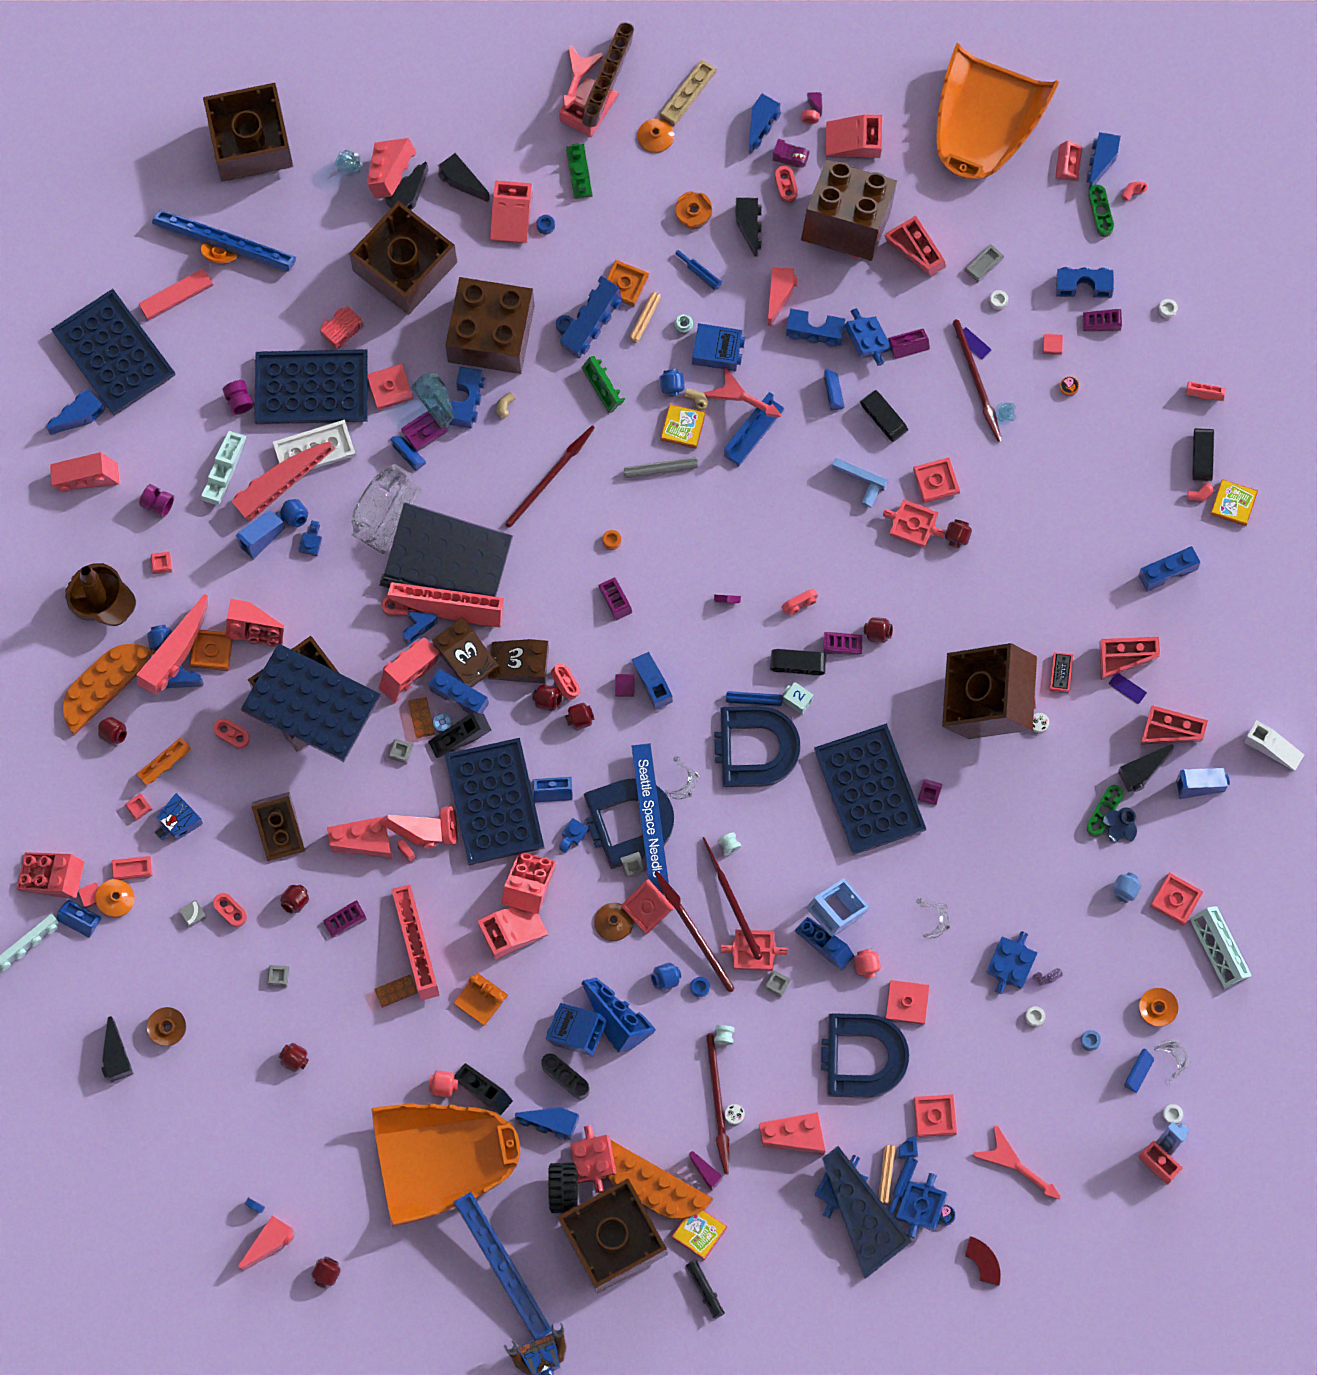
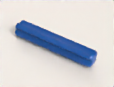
(754, 698)

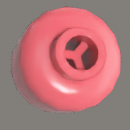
(867, 963)
(443, 1083)

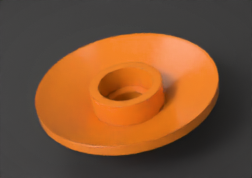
(652, 142)
(217, 254)
(111, 906)
(1162, 998)

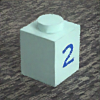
(797, 698)

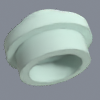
(684, 318)

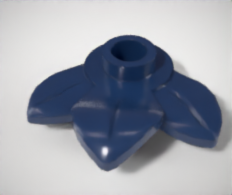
(1118, 826)

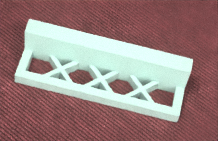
(1226, 946)

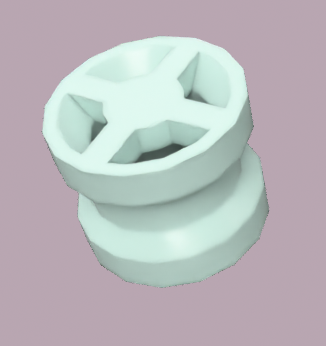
(729, 843)
(724, 1035)

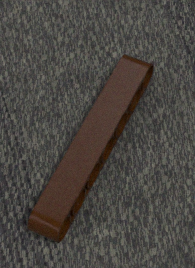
(607, 75)

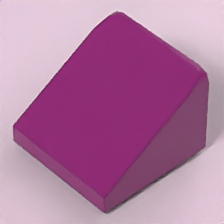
(815, 101)
(624, 685)
(930, 791)

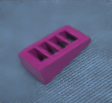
(1112, 313)
(621, 608)
(842, 650)
(341, 913)
(707, 1172)

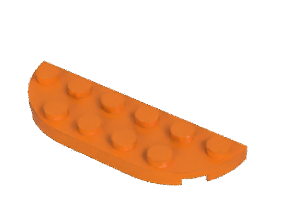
(102, 683)
(656, 1187)

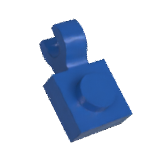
(311, 542)
(573, 833)

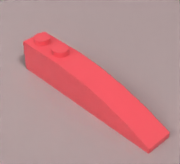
(278, 480)
(450, 604)
(174, 650)
(415, 942)

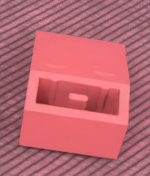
(574, 114)
(854, 136)
(511, 211)
(252, 624)
(51, 874)
(528, 882)
(511, 930)

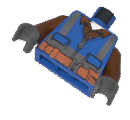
(540, 1355)

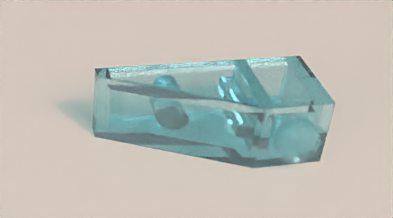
(435, 398)

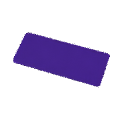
(975, 344)
(1127, 688)

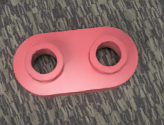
(786, 185)
(793, 605)
(398, 610)
(565, 681)
(232, 733)
(448, 825)
(229, 911)

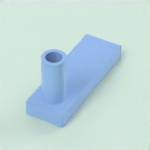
(875, 482)
(1173, 1137)

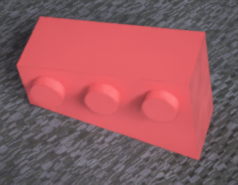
(387, 165)
(916, 245)
(84, 472)
(1126, 653)
(407, 668)
(1168, 726)
(361, 837)
(794, 1133)

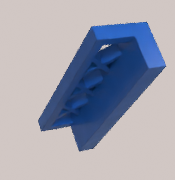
(751, 432)

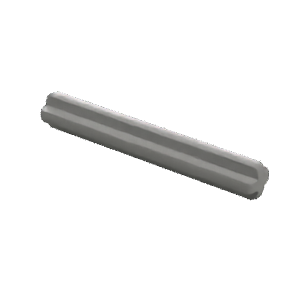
(660, 467)

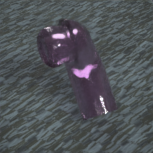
(1048, 978)

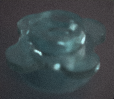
(1006, 407)

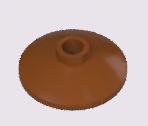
(609, 930)
(161, 1018)

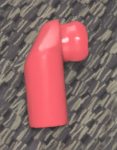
(1134, 188)
(1202, 494)

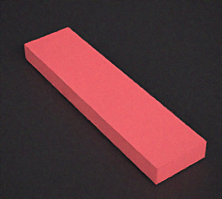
(175, 294)

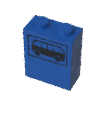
(718, 347)
(576, 1029)

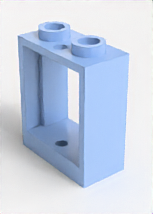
(825, 914)

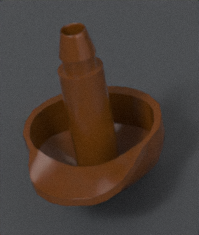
(100, 595)

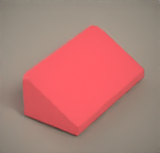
(1068, 160)

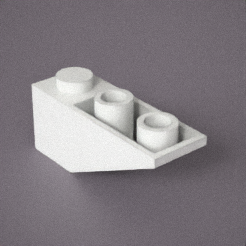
(1273, 745)

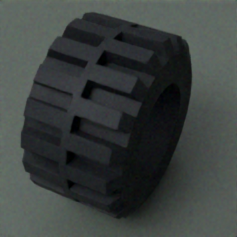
(562, 1187)

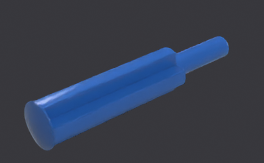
(700, 271)
(902, 1182)

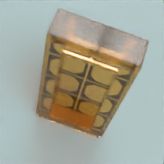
(421, 717)
(396, 991)

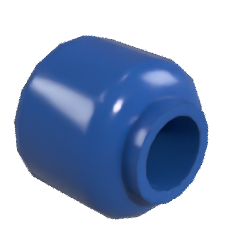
(671, 382)
(294, 513)
(157, 636)
(665, 976)

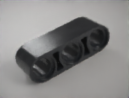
(884, 415)
(1203, 454)
(798, 662)
(560, 1068)

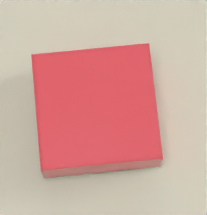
(1052, 344)
(161, 562)
(138, 806)
(405, 850)
(88, 894)

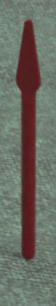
(988, 410)
(572, 450)
(672, 896)
(734, 905)
(722, 1139)

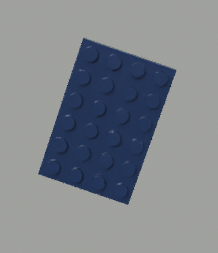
(113, 352)
(311, 386)
(447, 552)
(311, 702)
(870, 789)
(494, 801)

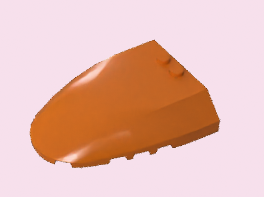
(986, 114)
(440, 1154)

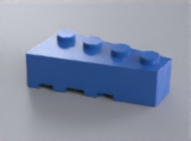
(592, 317)

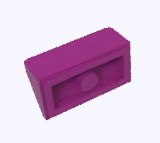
(909, 343)

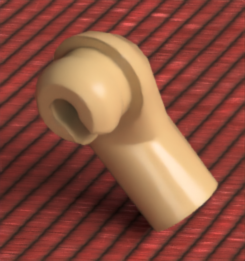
(699, 398)
(502, 405)

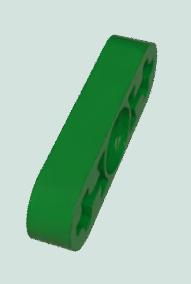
(1098, 219)
(1116, 801)

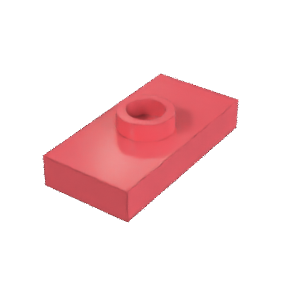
(1205, 391)

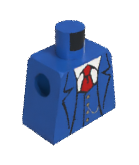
(177, 819)

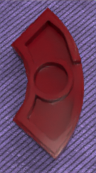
(985, 1260)

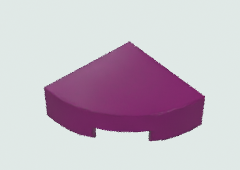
(727, 598)

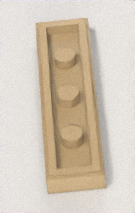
(688, 92)

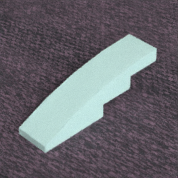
(223, 468)

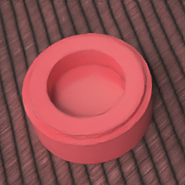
(810, 116)

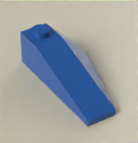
(623, 1026)

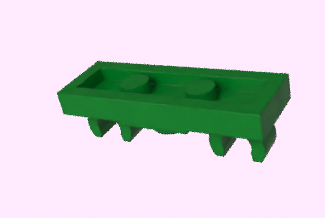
(579, 171)
(602, 384)

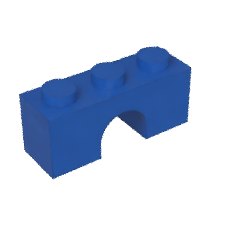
(1099, 279)
(829, 333)
(471, 382)
(1161, 570)
(450, 687)

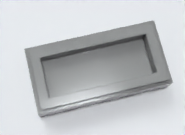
(984, 263)

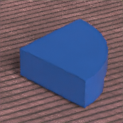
(908, 1148)

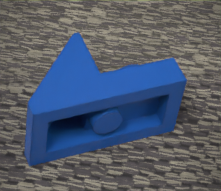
(422, 622)

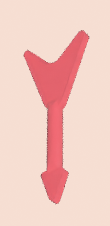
(580, 67)
(734, 391)
(1005, 1156)

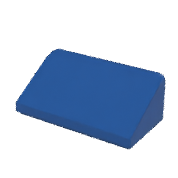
(833, 390)
(407, 452)
(552, 789)
(78, 918)
(1139, 1071)

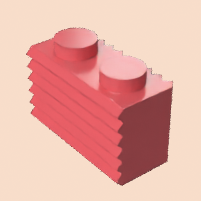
(341, 327)
(1160, 1162)

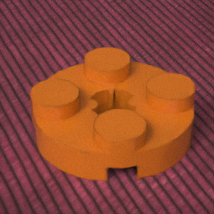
(703, 212)

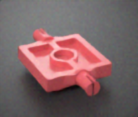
(914, 523)
(743, 955)
(593, 1158)

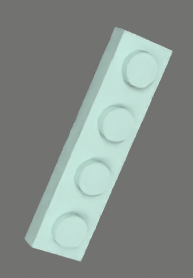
(31, 939)

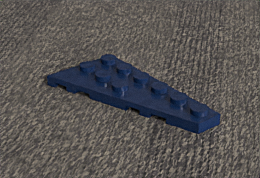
(869, 1223)

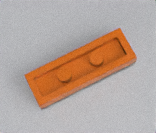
(163, 761)

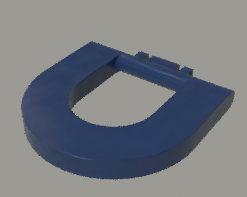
(759, 774)
(614, 795)
(864, 1085)

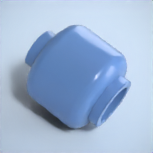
(1126, 887)

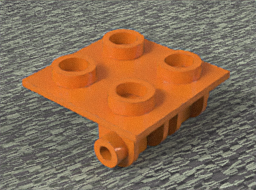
(480, 998)

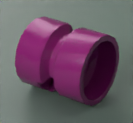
(237, 397)
(155, 499)

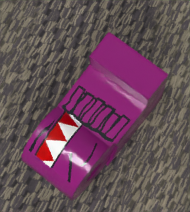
(790, 154)

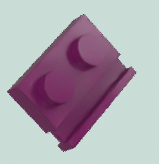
(422, 431)

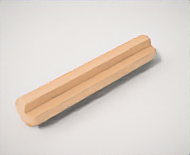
(645, 317)
(886, 1173)

